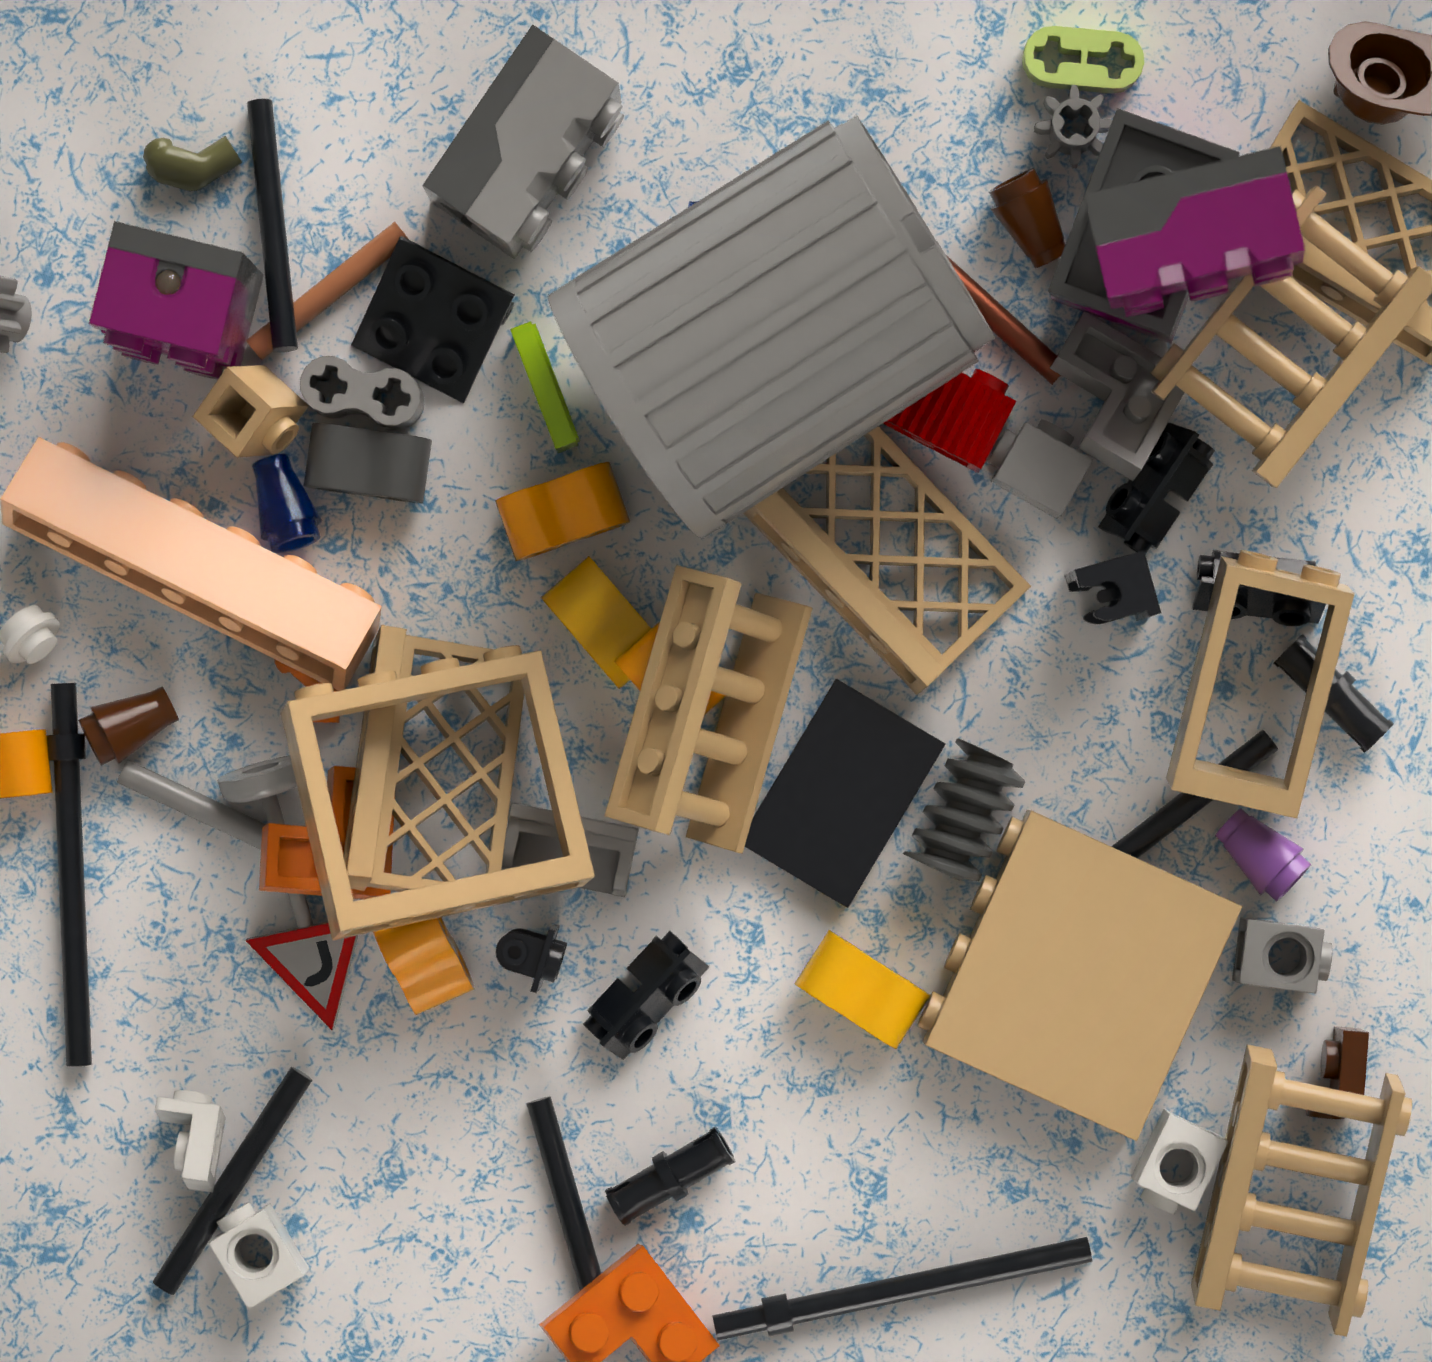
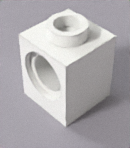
(1178, 1133)
(250, 1281)

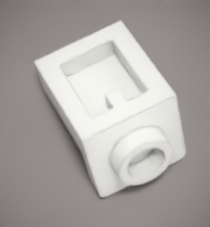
(199, 1149)

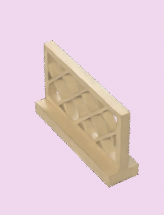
(1318, 271)
(859, 596)
(379, 762)

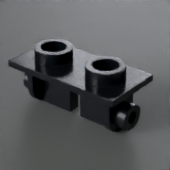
(1139, 508)
(1258, 602)
(532, 954)
(629, 1019)

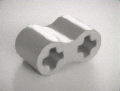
(361, 392)

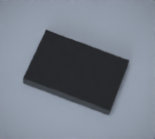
(842, 793)

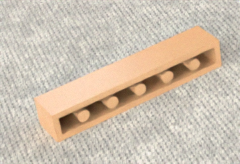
(191, 563)

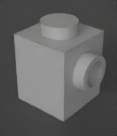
(1039, 466)

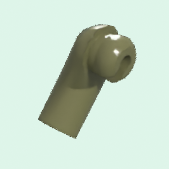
(189, 169)

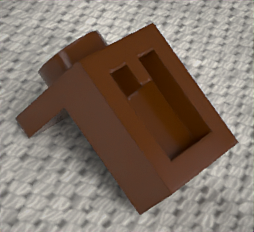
(1344, 1063)

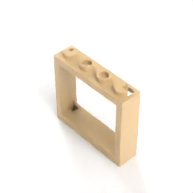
(429, 902)

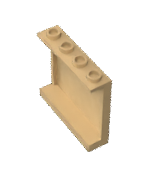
(1078, 973)

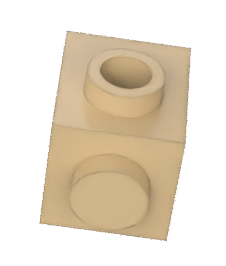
(251, 411)

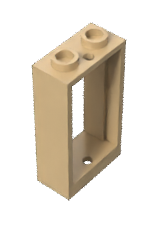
(1233, 784)

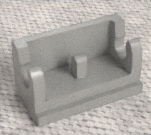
(534, 838)

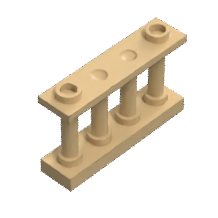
(1314, 395)
(674, 703)
(1250, 1149)

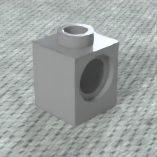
(1253, 948)

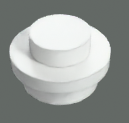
(29, 635)

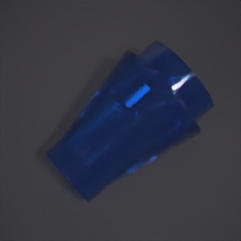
(284, 508)

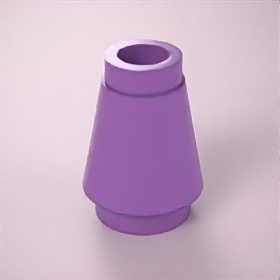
(1263, 854)

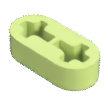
(1083, 44)

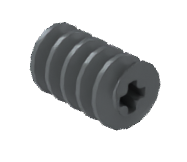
(966, 812)

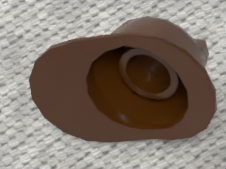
(1382, 71)

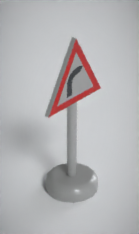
(302, 955)

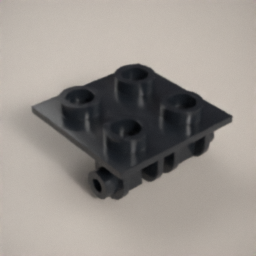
(433, 319)

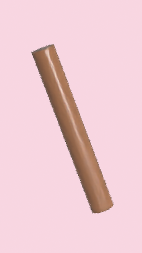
(334, 285)

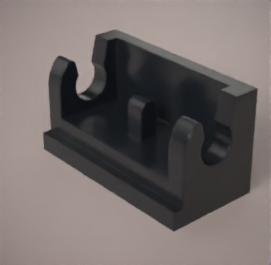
(1125, 584)

